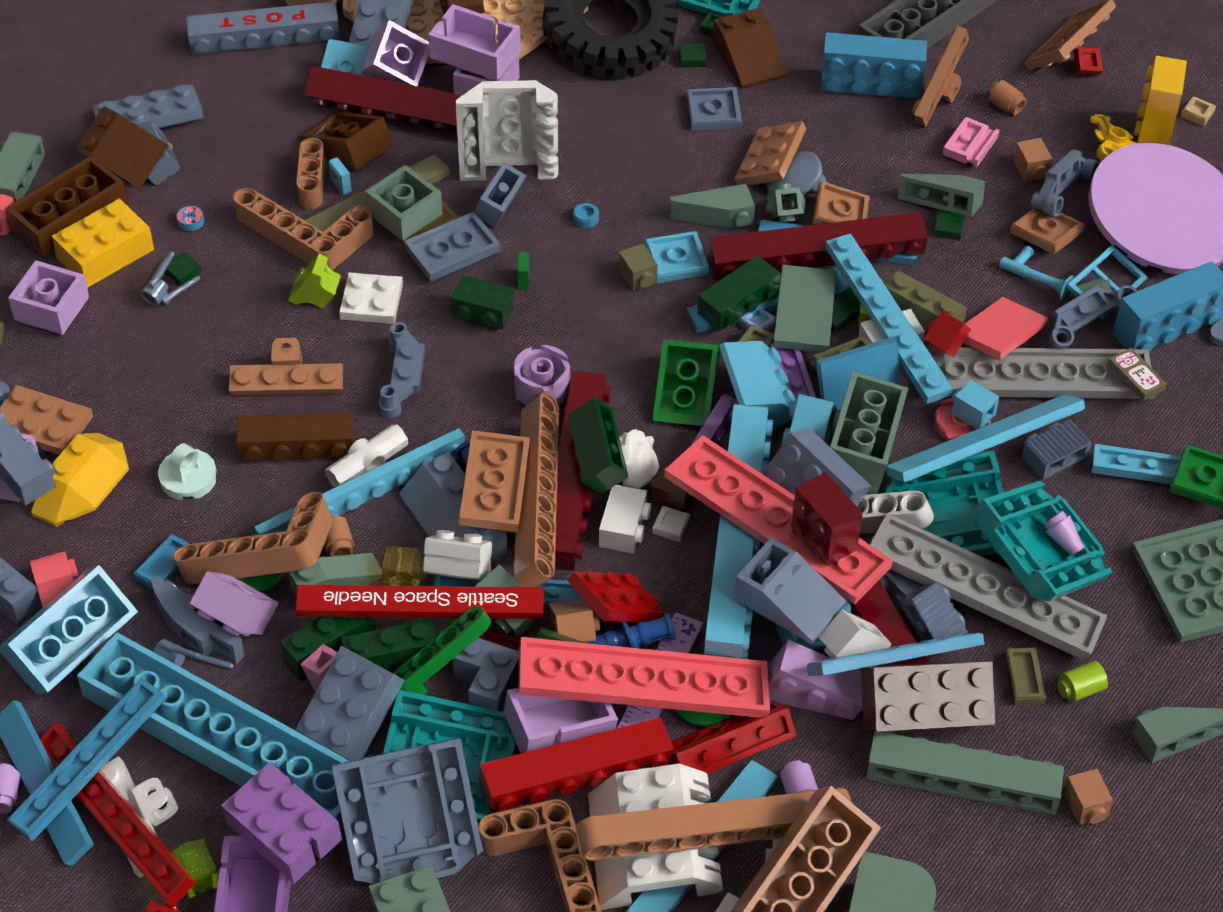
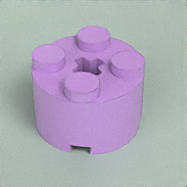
(540, 372)

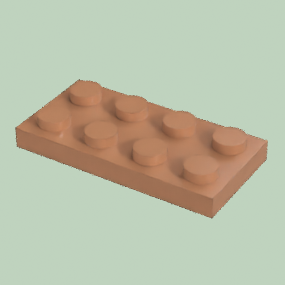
(1070, 35)
(494, 481)

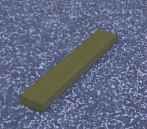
(430, 169)

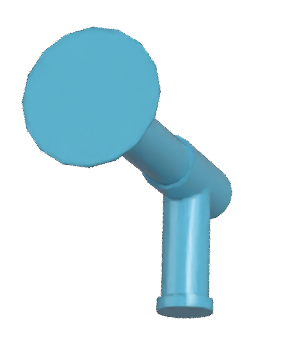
(1017, 267)

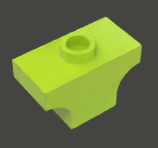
(315, 283)

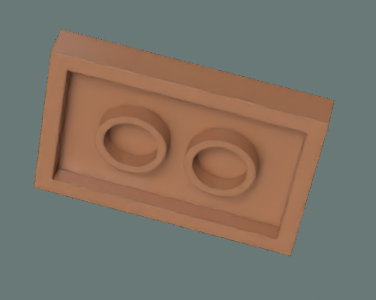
(770, 153)
(45, 417)

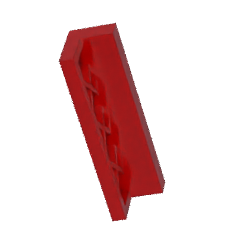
(734, 739)

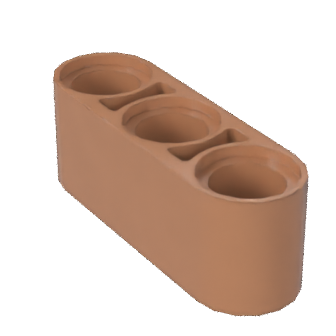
(311, 173)

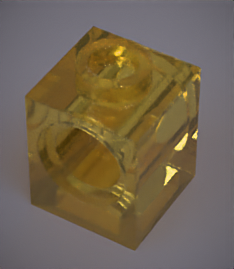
(403, 566)

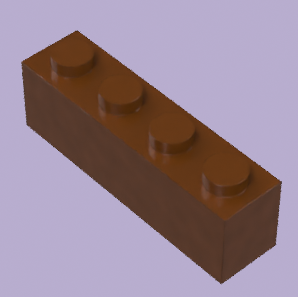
(295, 436)

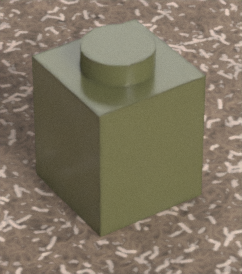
(638, 267)

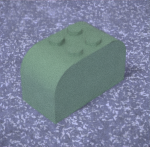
(868, 426)
(892, 886)

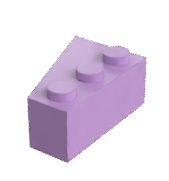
(829, 694)

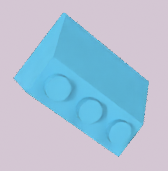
(759, 378)

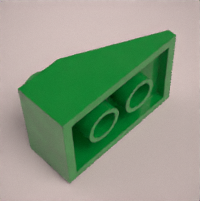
(686, 383)

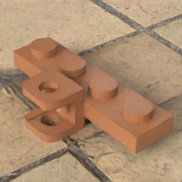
(943, 80)
(286, 374)

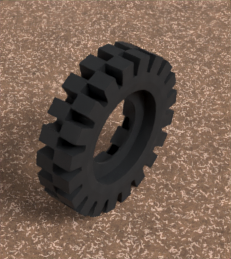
(639, 49)

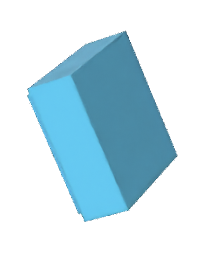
(339, 176)

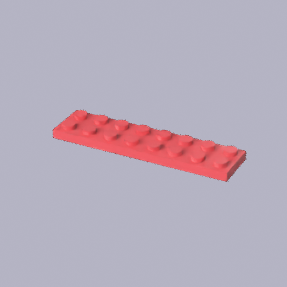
(767, 512)
(643, 677)

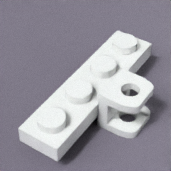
(138, 797)

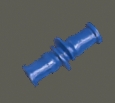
(640, 634)

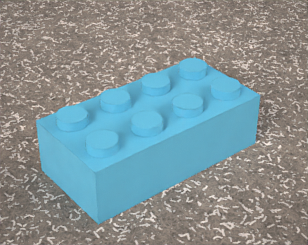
(67, 630)

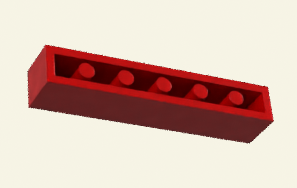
(573, 764)

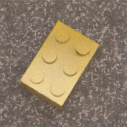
(1161, 99)
(103, 242)

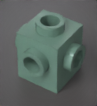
(793, 199)

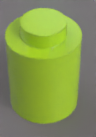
(1082, 681)

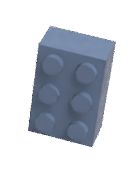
(808, 456)
(350, 704)

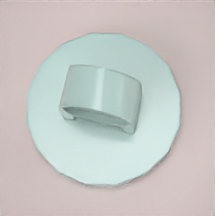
(187, 473)

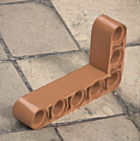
(299, 236)
(264, 553)
(547, 832)

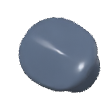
(803, 172)

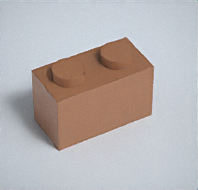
(574, 619)

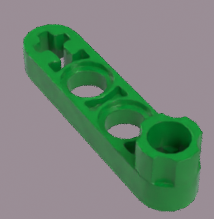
(442, 649)

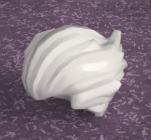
(639, 458)

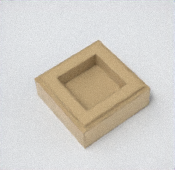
(1198, 111)

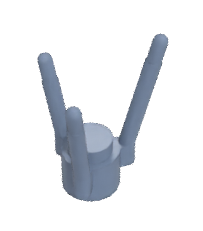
(156, 289)
(176, 654)

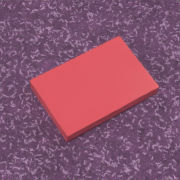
(1003, 328)

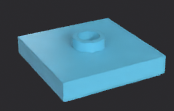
(345, 56)

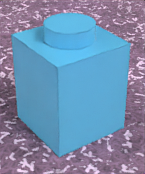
(974, 404)

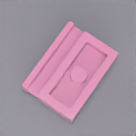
(970, 142)

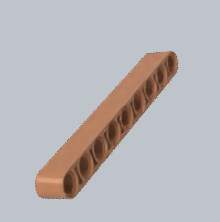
(537, 524)
(690, 826)

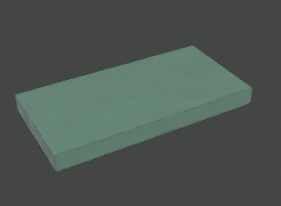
(805, 308)

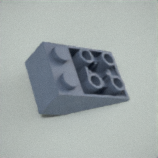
(788, 591)

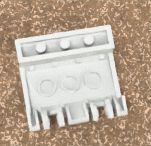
(508, 125)
(648, 790)

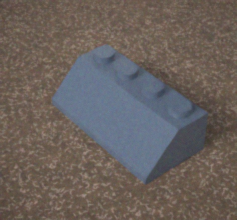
(436, 499)

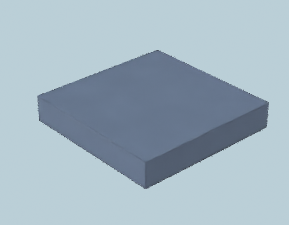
(714, 109)

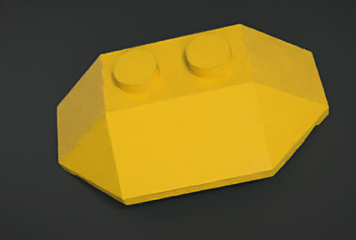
(82, 478)

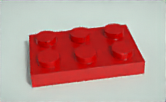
(616, 596)

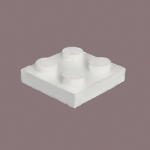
(371, 298)

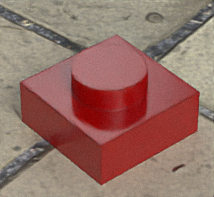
(1088, 61)

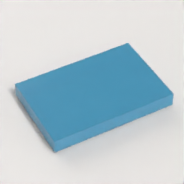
(875, 360)

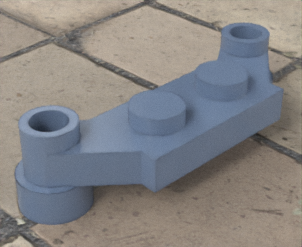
(1061, 177)
(1083, 311)
(406, 370)

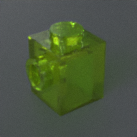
(199, 864)

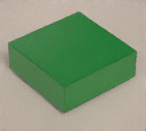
(523, 270)

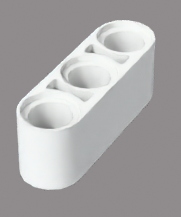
(906, 505)

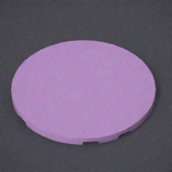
(1160, 206)

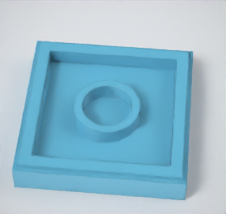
(678, 256)

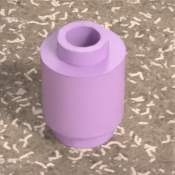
(798, 778)
(8, 787)

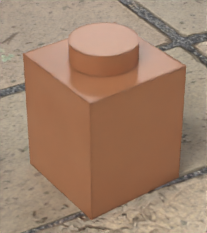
(1032, 159)
(1088, 797)

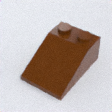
(749, 48)
(351, 138)
(122, 146)

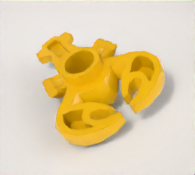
(1110, 136)

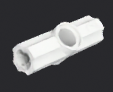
(367, 455)

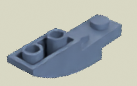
(192, 629)

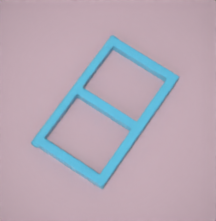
(1099, 274)

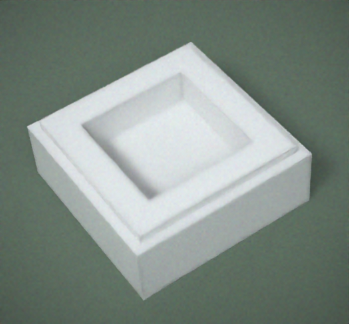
(671, 523)

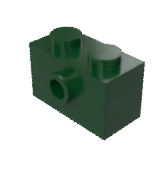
(482, 302)

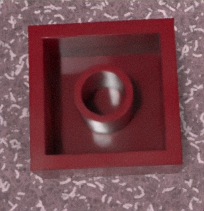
(826, 519)

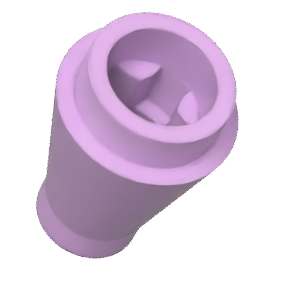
(1063, 532)

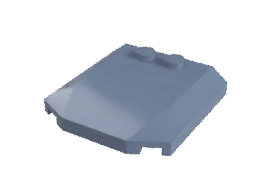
(408, 811)

